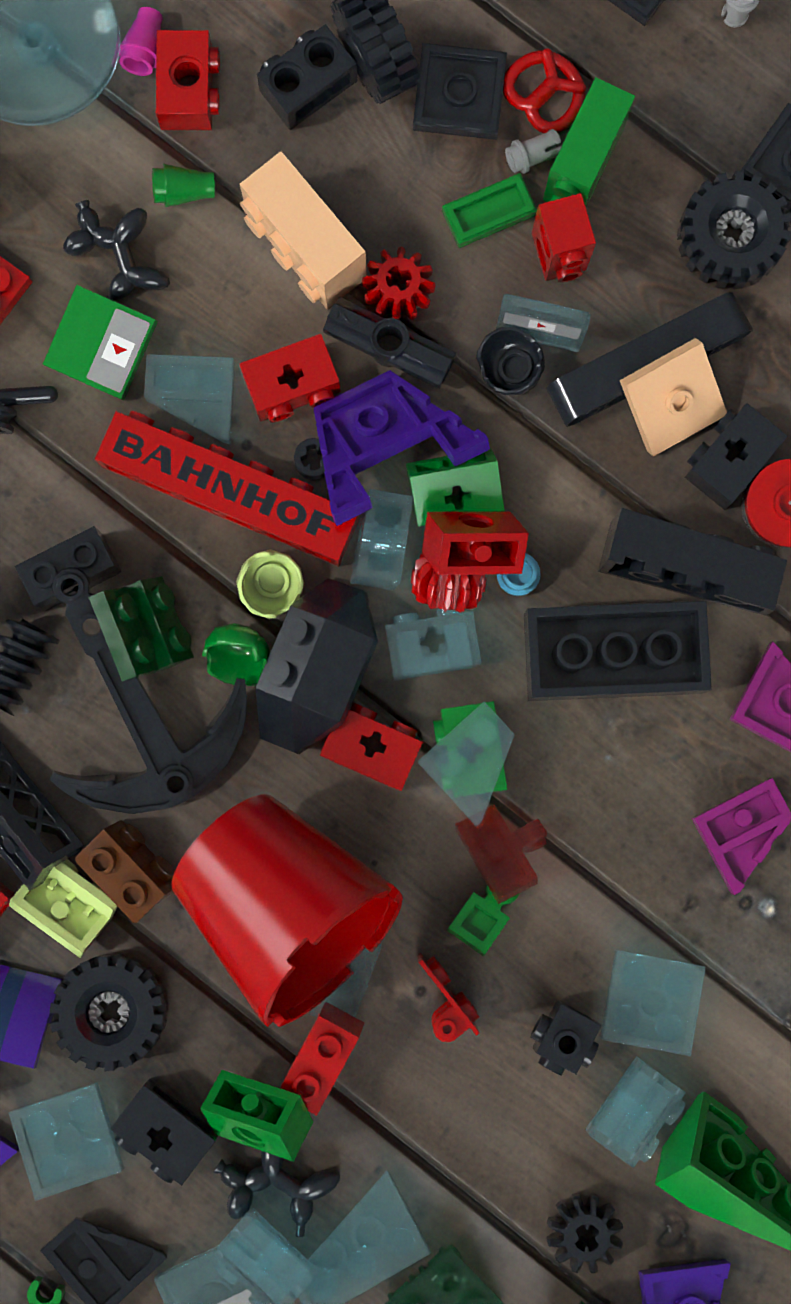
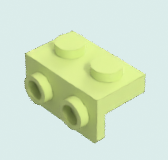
(66, 908)

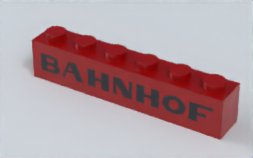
(224, 486)

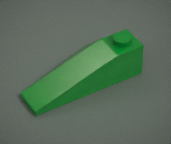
(724, 1174)

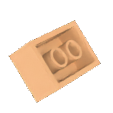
(302, 231)

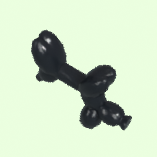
(118, 240)
(270, 1173)

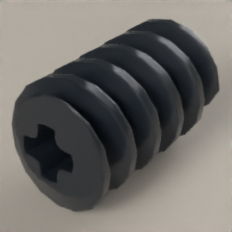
(19, 658)

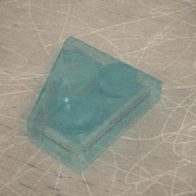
(193, 390)
(470, 761)

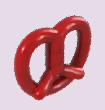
(551, 84)

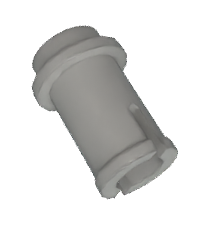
(738, 11)
(532, 151)

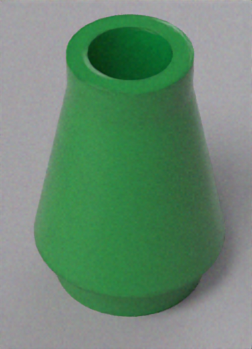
(181, 185)

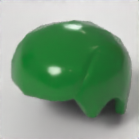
(236, 652)

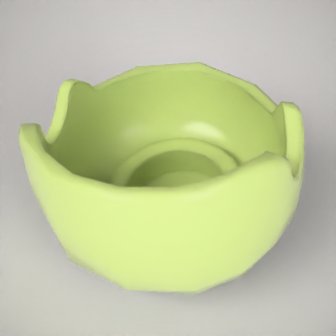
(269, 583)

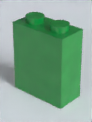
(589, 142)

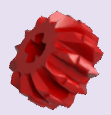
(407, 272)
(446, 591)

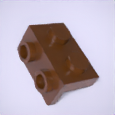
(127, 869)

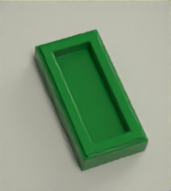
(489, 210)

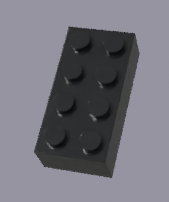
(617, 651)

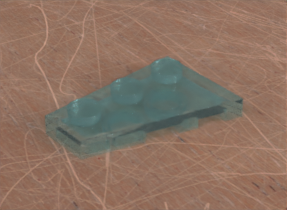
(366, 1247)

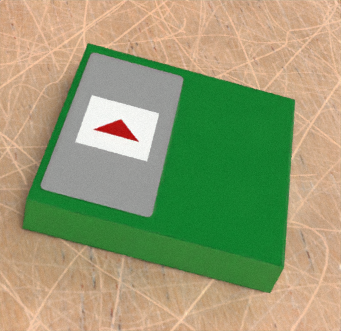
(100, 342)

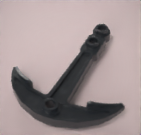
(156, 745)

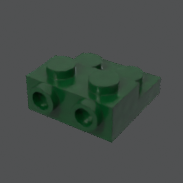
(142, 628)

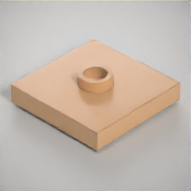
(674, 397)

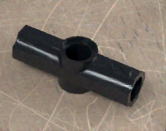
(364, 329)

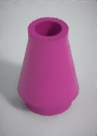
(140, 43)

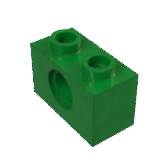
(257, 1115)

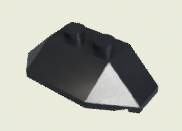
(315, 666)

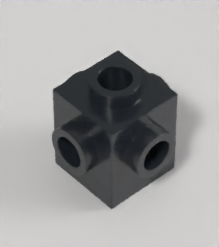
(561, 1022)

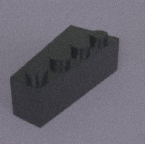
(692, 562)

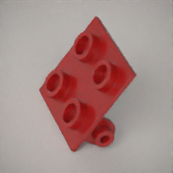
(456, 1013)

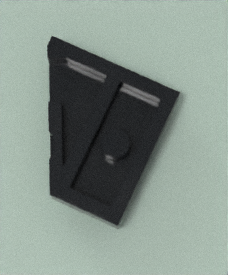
(100, 1262)

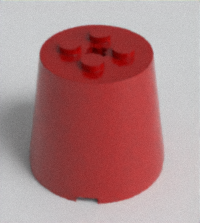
(282, 906)

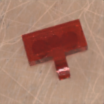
(501, 853)

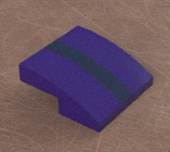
(24, 1014)

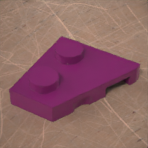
(743, 830)

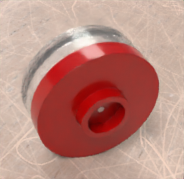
(768, 504)

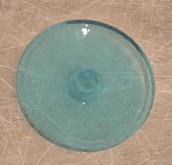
(54, 57)

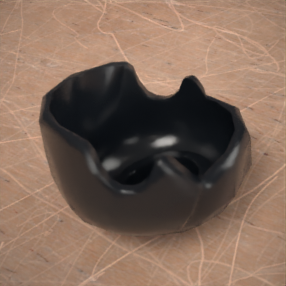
(510, 361)

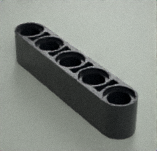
(598, 382)

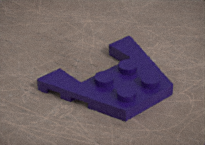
(377, 424)

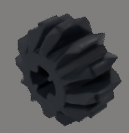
(601, 1227)

